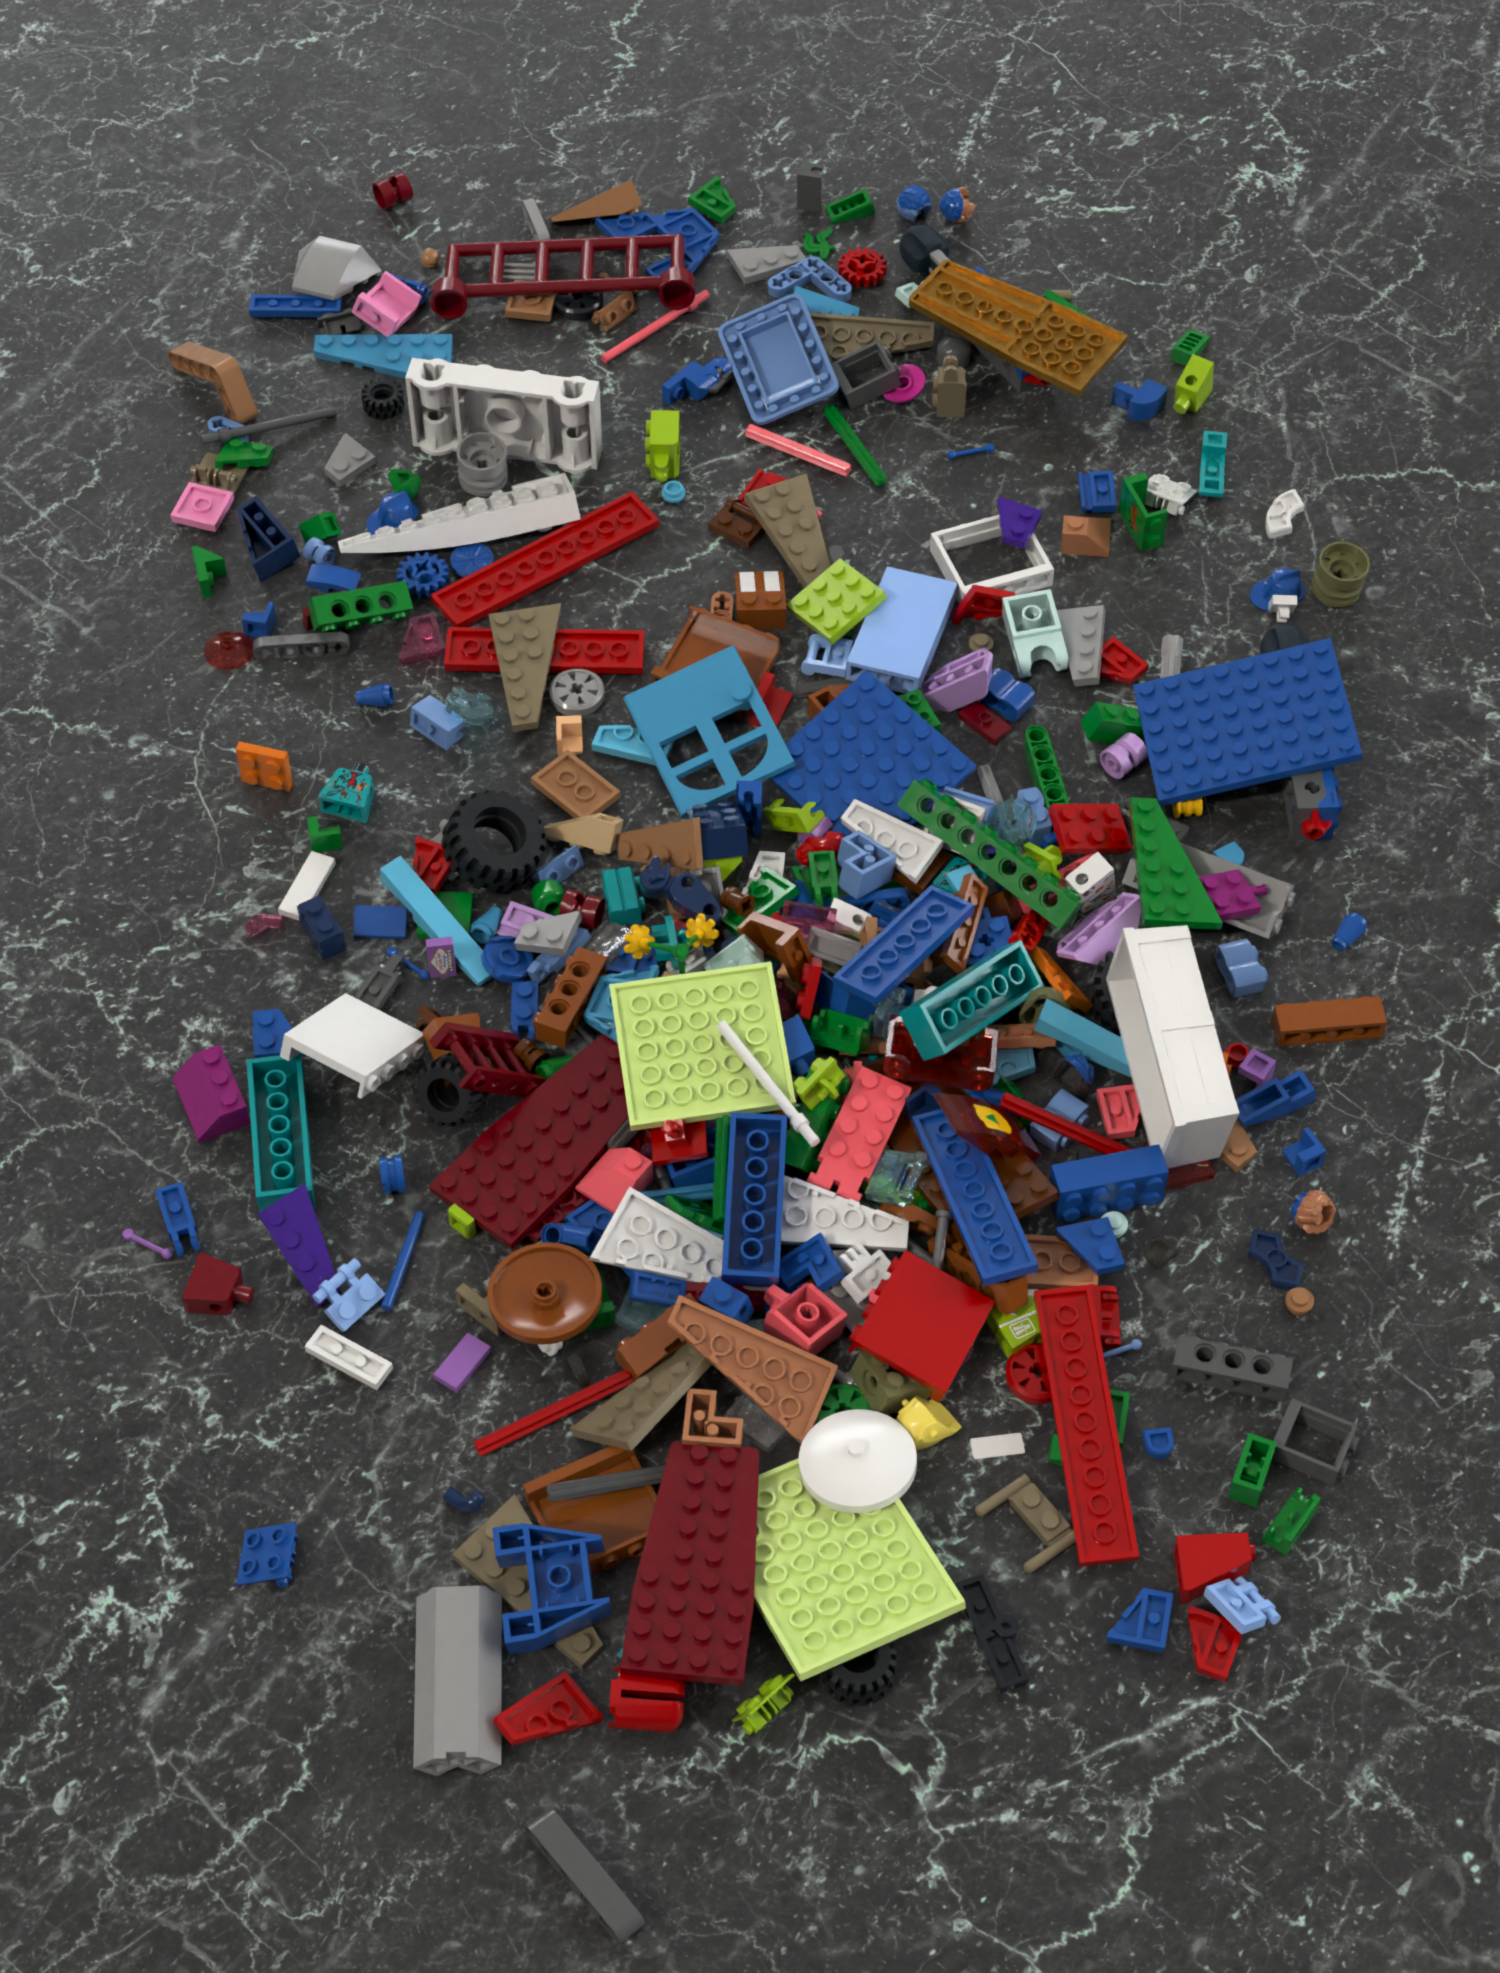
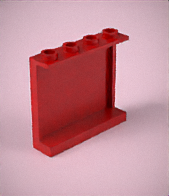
(922, 1323)

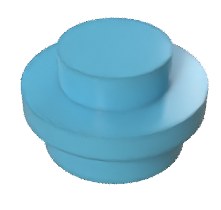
(673, 492)

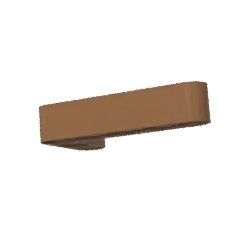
(221, 371)

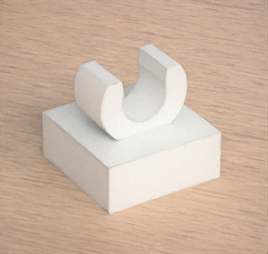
(1283, 606)

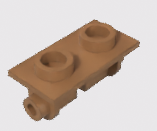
(615, 311)

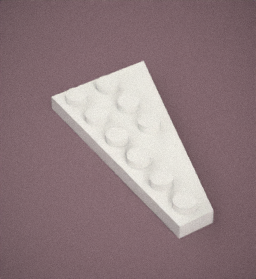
(659, 1242)

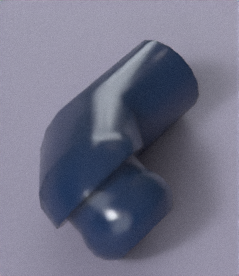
(463, 1503)

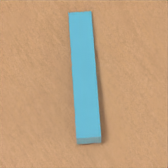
(433, 916)
(1095, 1042)

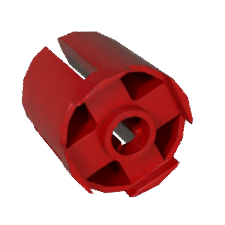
(646, 1703)

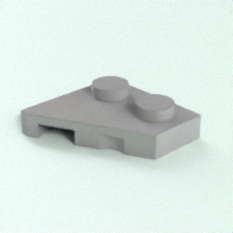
(348, 461)
(549, 935)

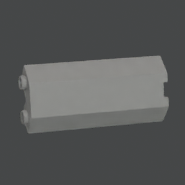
(1273, 904)
(458, 1679)

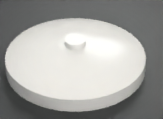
(857, 1461)

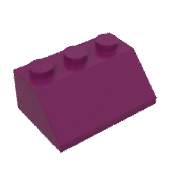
(211, 1094)

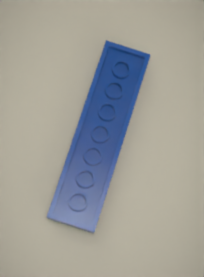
(976, 1201)

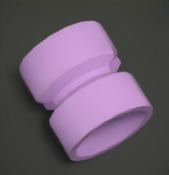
(1123, 755)

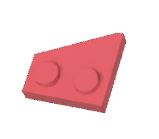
(1119, 1110)

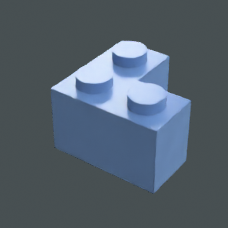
(863, 864)

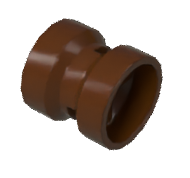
(529, 1054)

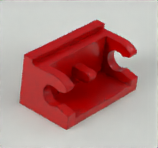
(1107, 1315)

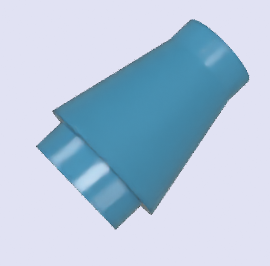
(486, 926)

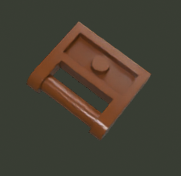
(918, 1218)

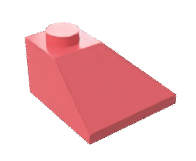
(614, 1174)

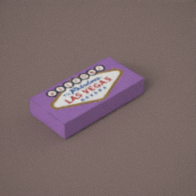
(441, 957)

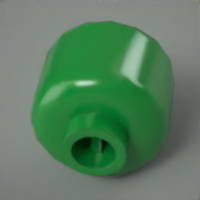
(547, 896)

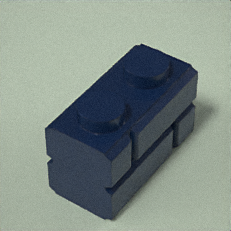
(321, 927)

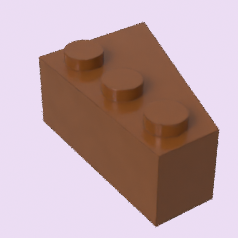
(650, 1345)

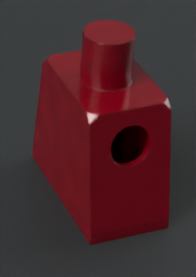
(215, 1287)

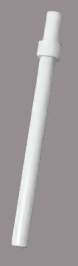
(797, 1120)

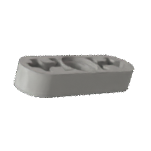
(534, 220)

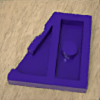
(1017, 522)

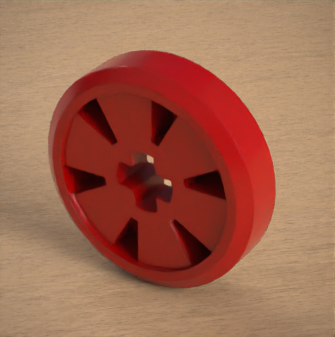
(1021, 1378)

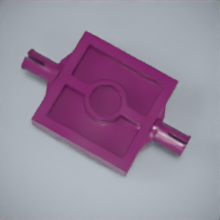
(1232, 894)

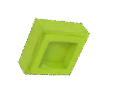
(461, 1221)

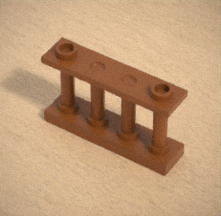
(959, 943)

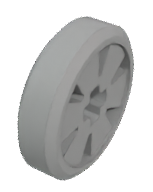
(577, 680)

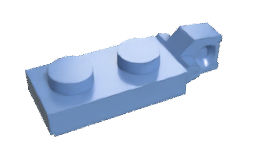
(547, 963)

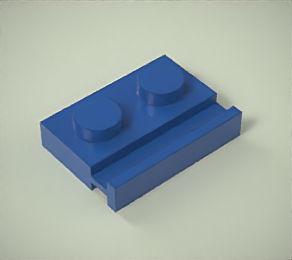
(1097, 491)

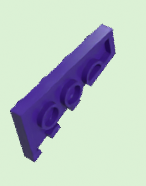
(299, 1237)

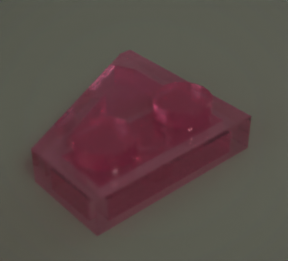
(421, 640)

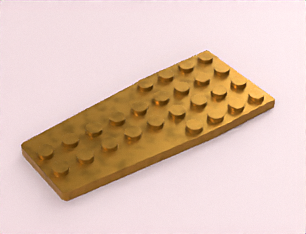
(1019, 326)

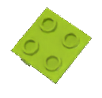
(772, 1696)

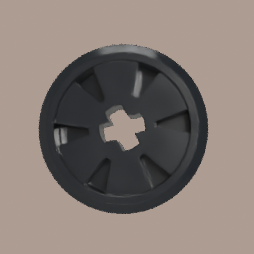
(578, 305)

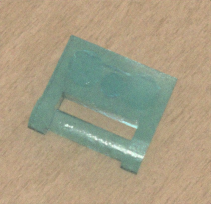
(890, 1174)

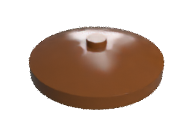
(544, 1293)

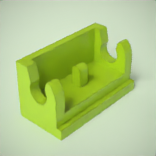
(793, 819)

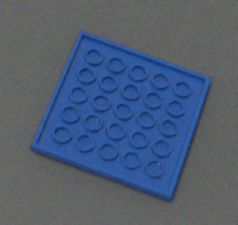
(869, 751)

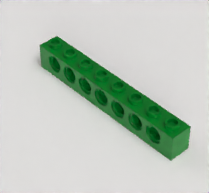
(915, 804)

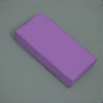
(462, 1362)

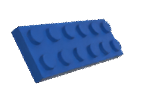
(903, 944)

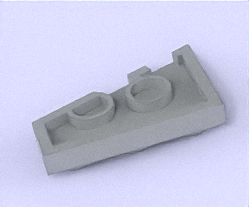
(763, 262)

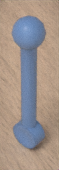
(1135, 1344)

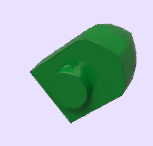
(405, 481)

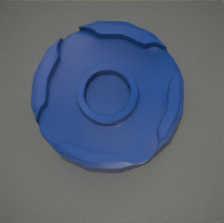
(504, 961)

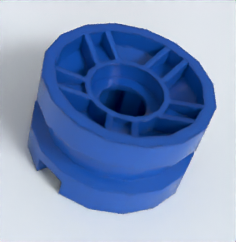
(392, 1174)

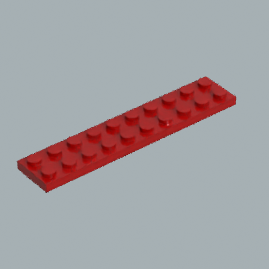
(544, 560)
(1085, 1426)

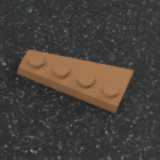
(673, 842)

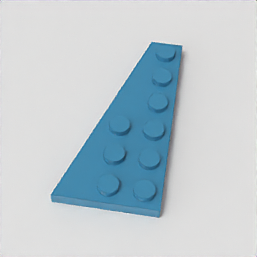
(383, 354)

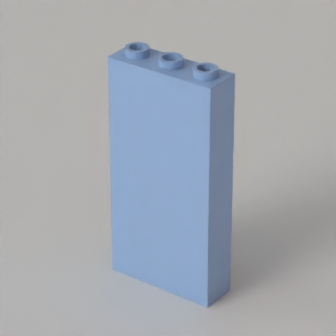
(903, 630)

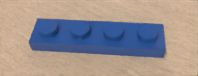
(292, 306)

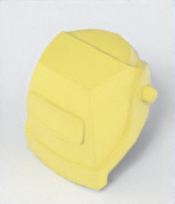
(927, 1421)

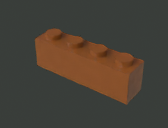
(1329, 1021)

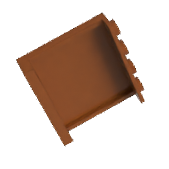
(709, 634)
(617, 1516)

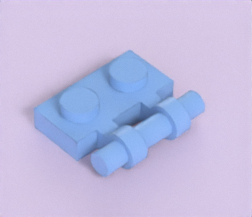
(354, 1301)
(1241, 1604)

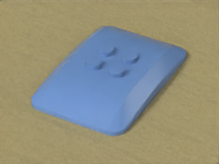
(778, 359)

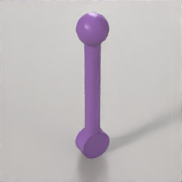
(128, 1235)

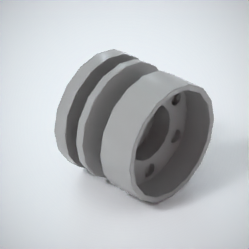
(482, 463)

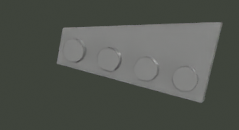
(1084, 642)

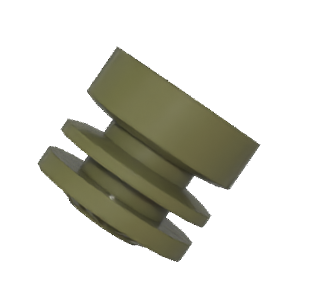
(1340, 574)

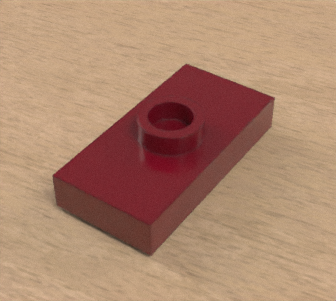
(985, 722)

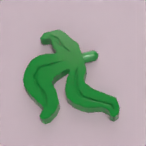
(822, 247)

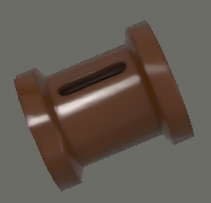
(741, 903)

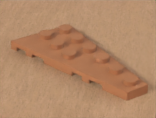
(769, 1371)

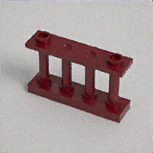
(491, 1044)

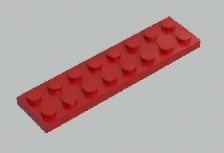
(573, 648)

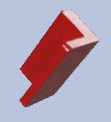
(773, 698)

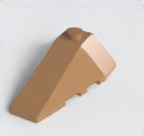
(610, 203)

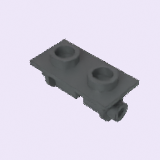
(331, 323)

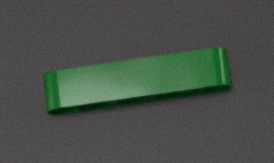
(1044, 766)

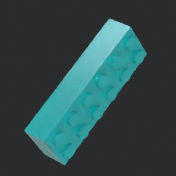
(971, 1000)
(279, 1128)

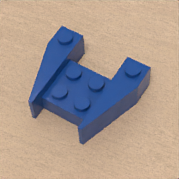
(557, 1583)

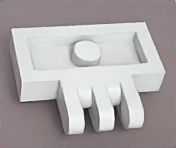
(863, 1271)

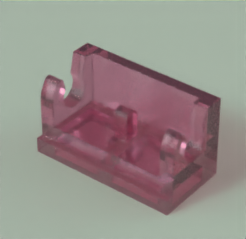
(808, 915)

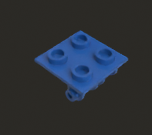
(268, 1555)

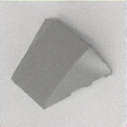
(332, 268)

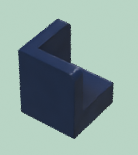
(922, 1101)

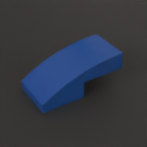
(328, 576)

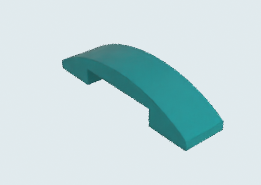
(1212, 464)

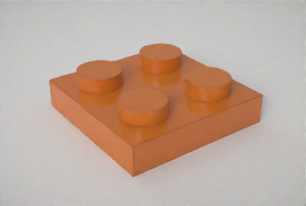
(264, 766)

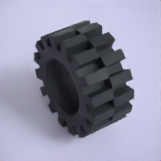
(379, 389)

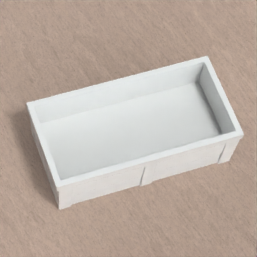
(1171, 1044)

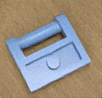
(834, 658)

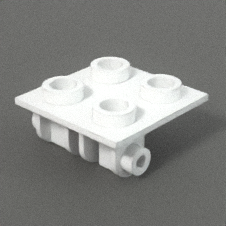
(1175, 493)

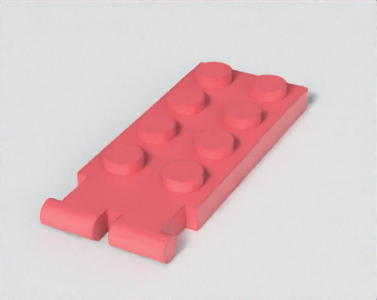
(860, 1133)

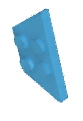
(600, 1010)

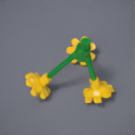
(699, 932)

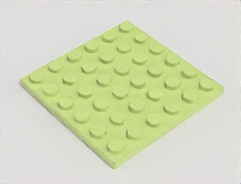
(678, 1059)

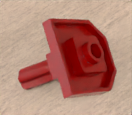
(679, 1141)

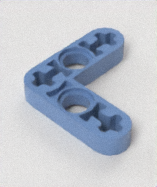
(782, 284)

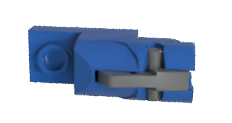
(697, 380)

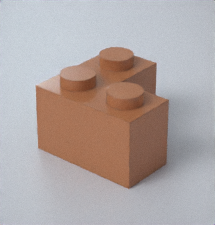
(703, 1425)

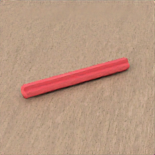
(798, 450)

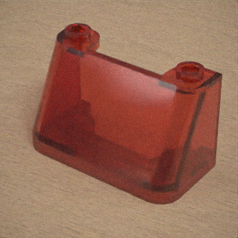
(962, 1067)

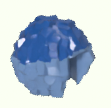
(912, 201)

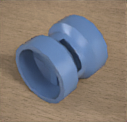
(318, 552)

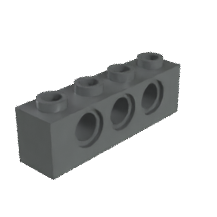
(1241, 1379)

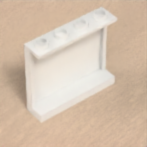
(355, 1042)

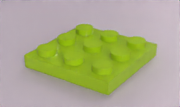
(836, 601)

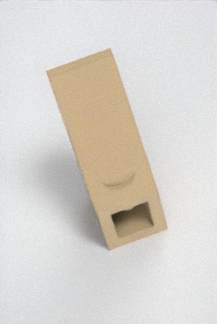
(590, 831)

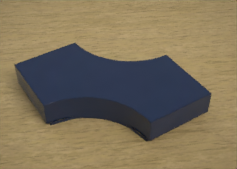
(1268, 1250)

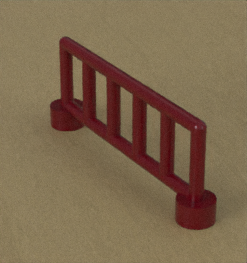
(675, 284)

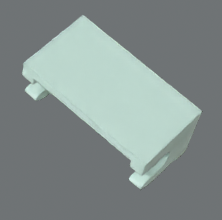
(738, 953)

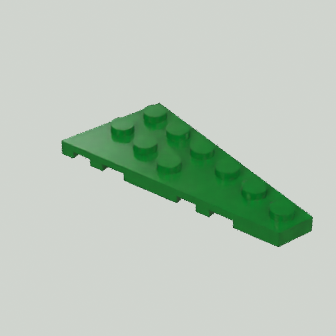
(1165, 877)

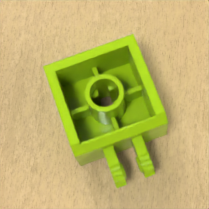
(663, 444)

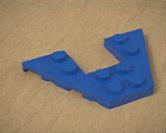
(696, 230)

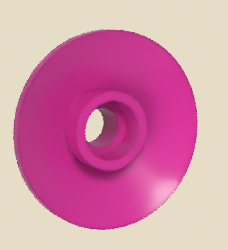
(912, 384)

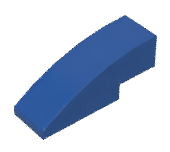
(1275, 1099)

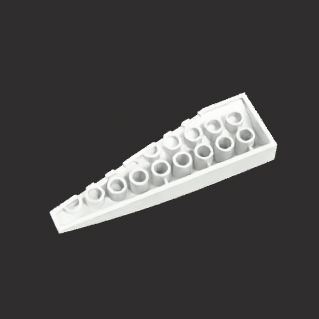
(524, 509)

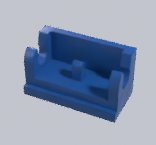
(750, 803)

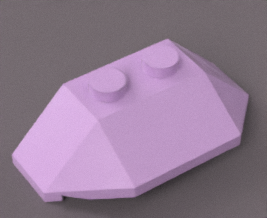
(959, 682)
(1101, 930)

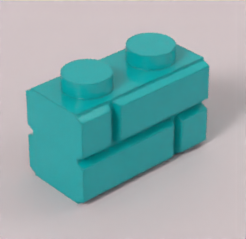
(622, 897)

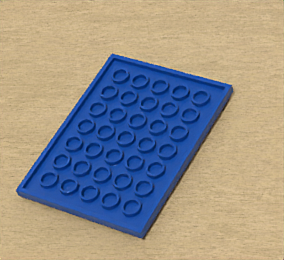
(1246, 722)

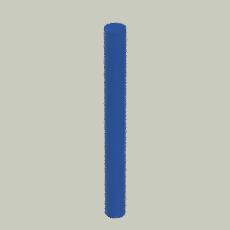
(403, 1261)

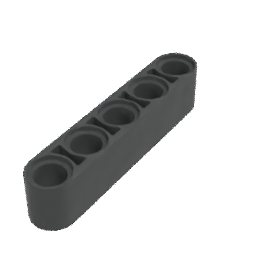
(585, 1875)

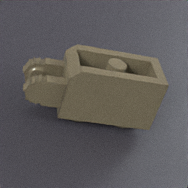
(950, 389)

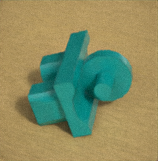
(667, 933)

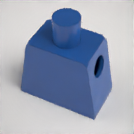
(799, 1046)
(726, 1300)

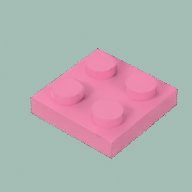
(202, 507)

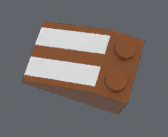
(761, 599)

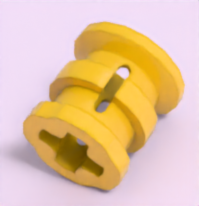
(1188, 807)

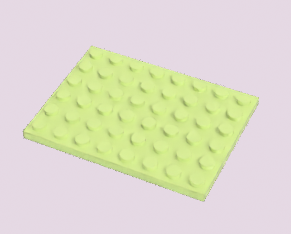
(839, 1578)

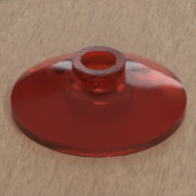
(228, 650)

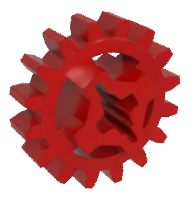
(862, 267)

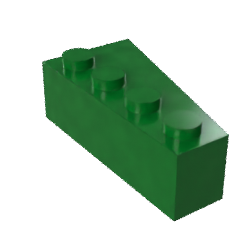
(799, 1154)

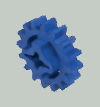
(423, 574)

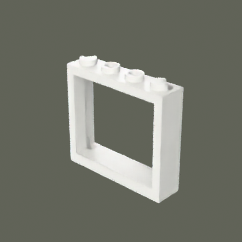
(987, 528)

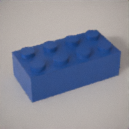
(1109, 1183)

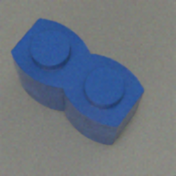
(1008, 695)

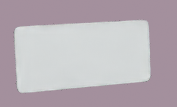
(997, 1445)

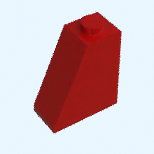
(1210, 1559)

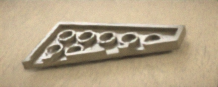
(847, 333)
(792, 523)
(524, 658)
(642, 1404)
(479, 1559)

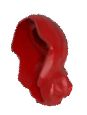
(829, 842)

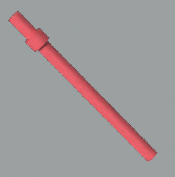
(653, 327)

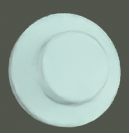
(1118, 1222)

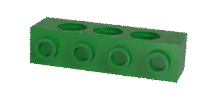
(394, 594)

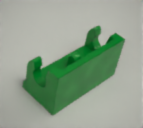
(841, 1031)
(1291, 1522)

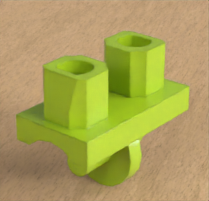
(1047, 858)
(820, 1084)

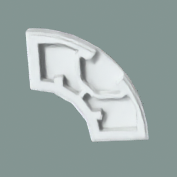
(1281, 512)

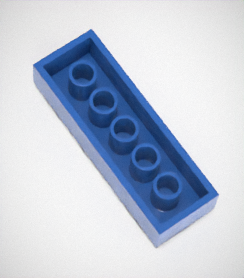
(754, 1199)

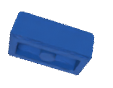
(380, 922)

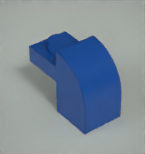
(1140, 403)

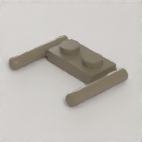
(1039, 1516)

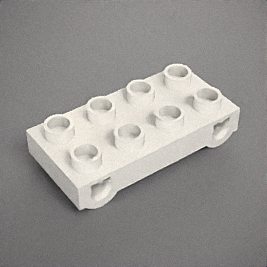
(530, 411)

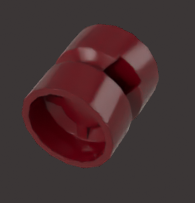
(392, 191)
(590, 907)

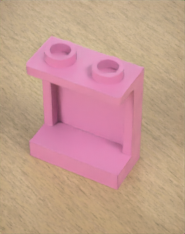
(387, 304)

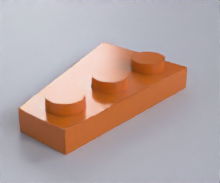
(1059, 979)

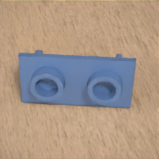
(560, 866)

